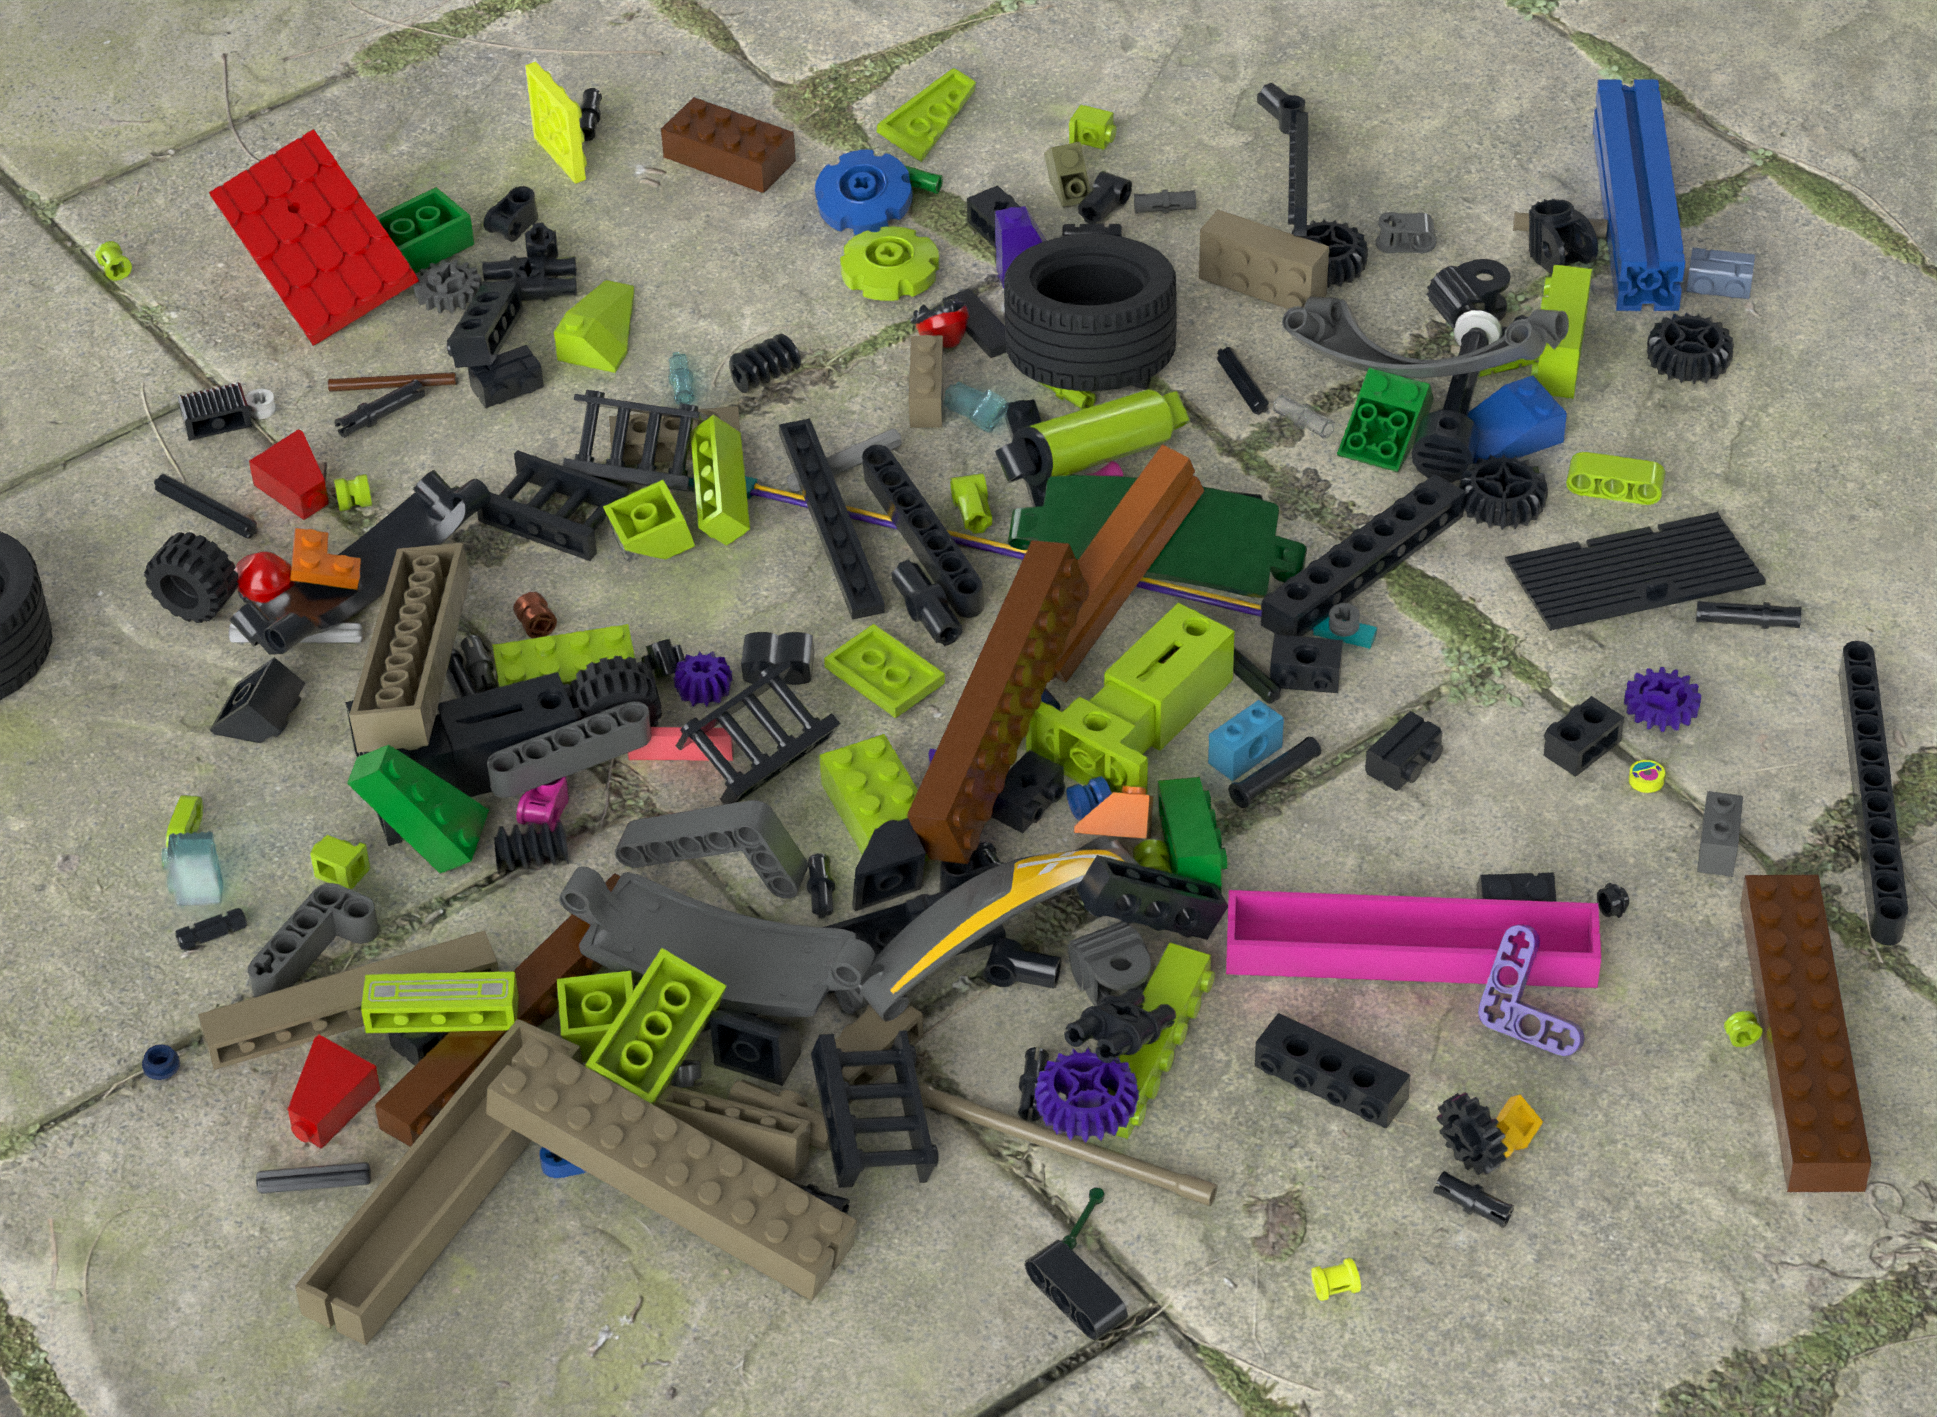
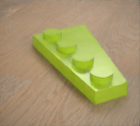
(927, 115)

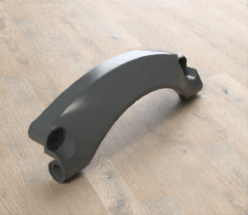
(1332, 331)

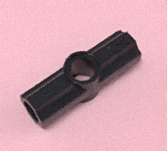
(926, 602)

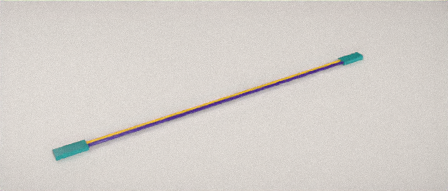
(1363, 637)

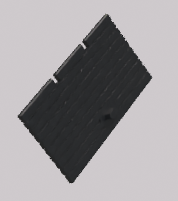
(1634, 571)

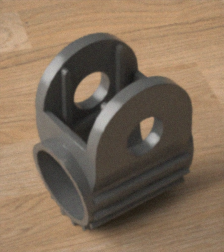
(1109, 961)

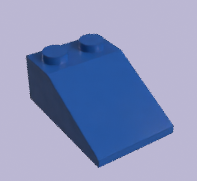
(1518, 420)

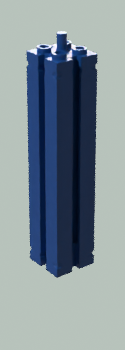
(1638, 195)

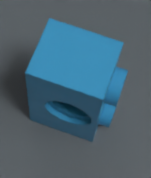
(1245, 740)

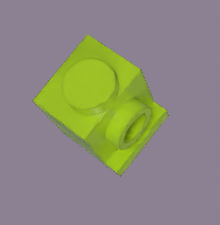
(1092, 127)
(339, 861)

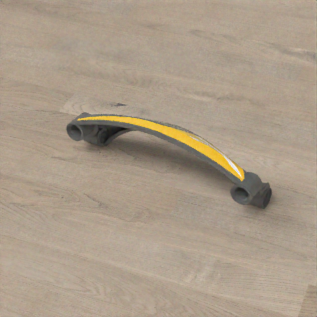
(967, 916)

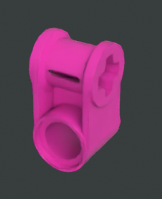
(543, 803)

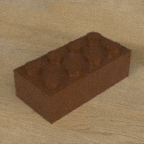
(728, 145)

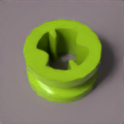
(1743, 1028)

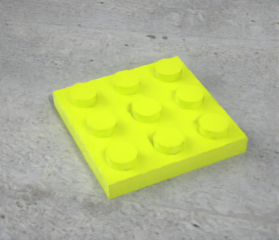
(556, 122)

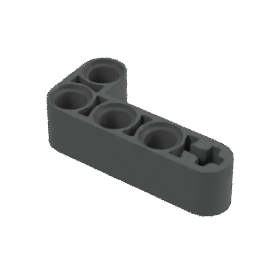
(324, 915)

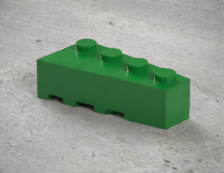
(420, 807)
(1191, 830)

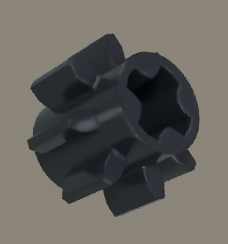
(663, 657)

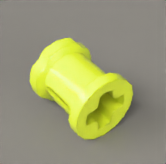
(1336, 1279)

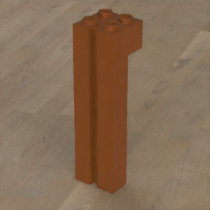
(1128, 548)

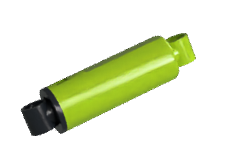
(1092, 436)

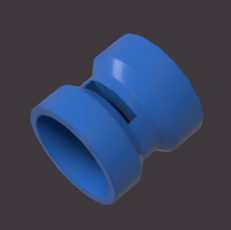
(1087, 797)

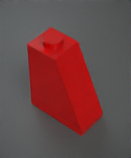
(291, 475)
(330, 1091)

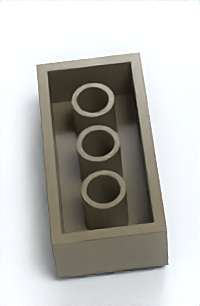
(1262, 261)

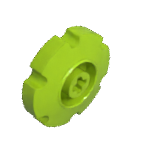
(889, 263)

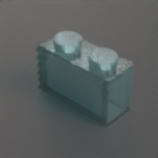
(193, 869)

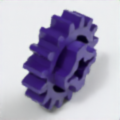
(1662, 699)

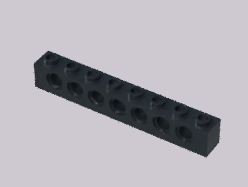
(1363, 557)

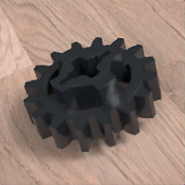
(1472, 1133)

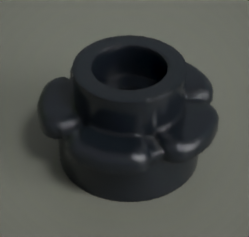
(1612, 900)

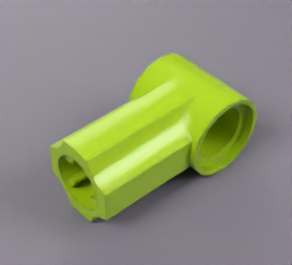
(971, 497)

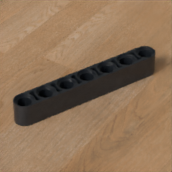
(923, 531)

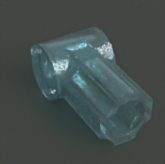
(981, 408)

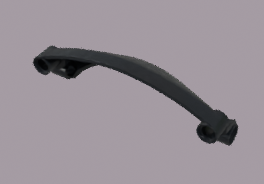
(311, 609)

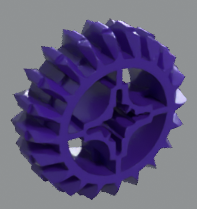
(1088, 1105)

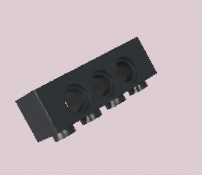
(485, 325)
(1151, 898)
(1332, 1070)

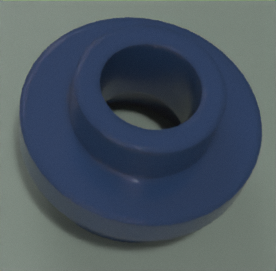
(160, 1062)

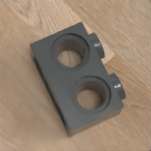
(1720, 834)

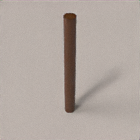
(394, 381)

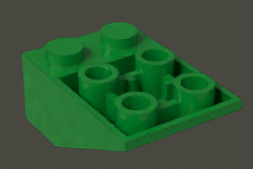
(1385, 420)

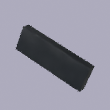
(983, 324)

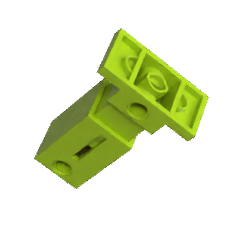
(1143, 701)

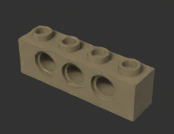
(667, 434)

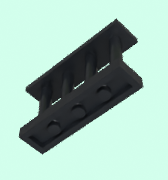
(615, 468)
(549, 528)
(763, 766)
(844, 1127)

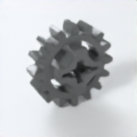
(447, 286)

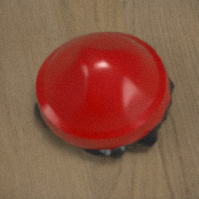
(944, 320)
(263, 577)

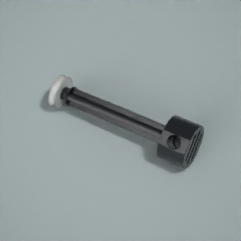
(1447, 437)

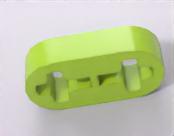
(186, 816)

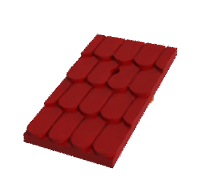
(313, 237)

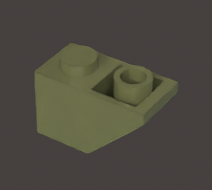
(1068, 173)

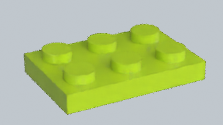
(884, 670)

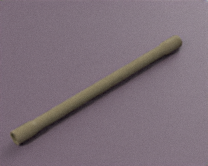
(1182, 1184)

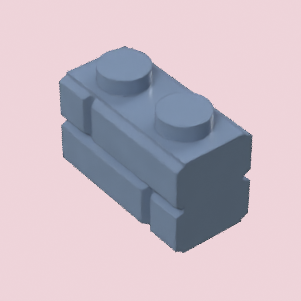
(1720, 273)

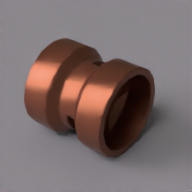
(535, 615)

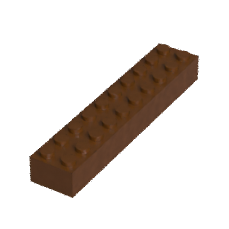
(998, 703)
(1804, 1035)

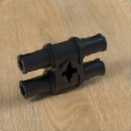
(533, 275)
(1120, 1025)

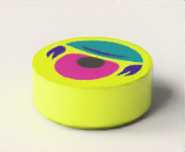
(1646, 776)

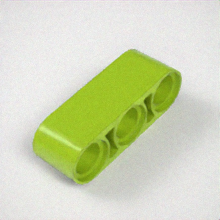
(1615, 478)

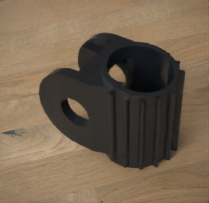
(1560, 226)
(1458, 289)

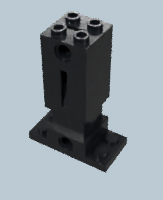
(483, 723)

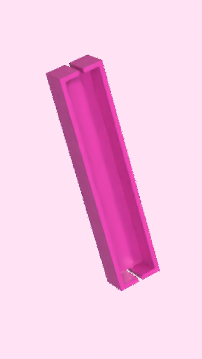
(1407, 938)

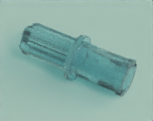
(681, 378)

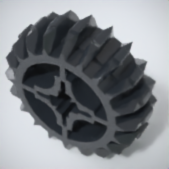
(1346, 249)
(1690, 348)
(1503, 491)

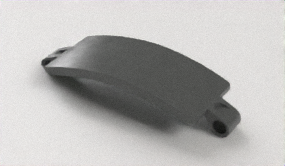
(762, 962)

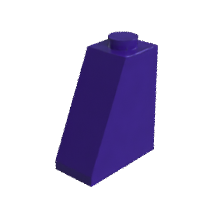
(1014, 234)

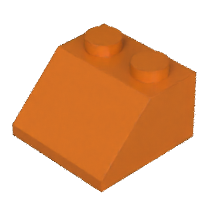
(1120, 815)

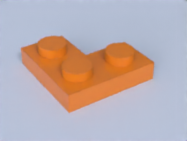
(315, 566)

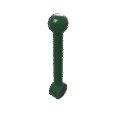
(1096, 1196)

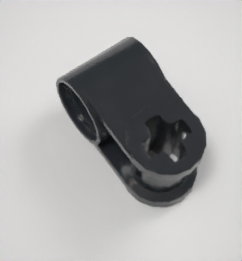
(512, 213)
(956, 874)

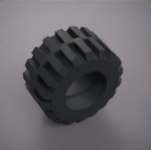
(191, 577)
(613, 684)

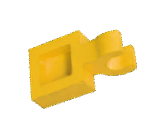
(1518, 1124)

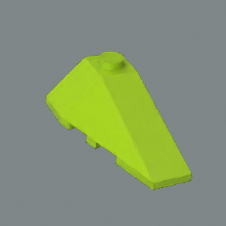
(597, 328)

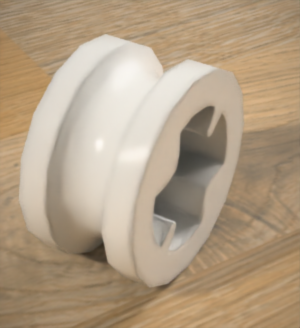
(261, 403)

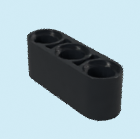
(1076, 1289)

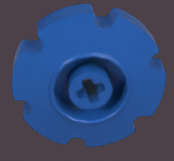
(863, 191)

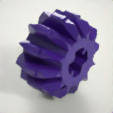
(703, 678)

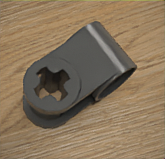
(1408, 233)

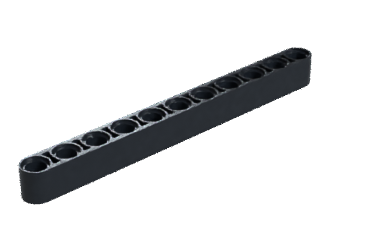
(1873, 794)

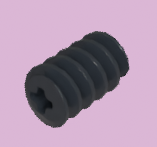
(763, 361)
(530, 845)

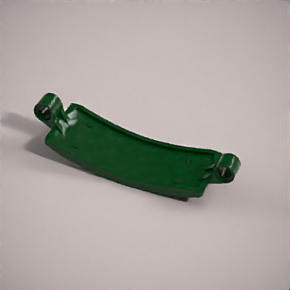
(1220, 545)

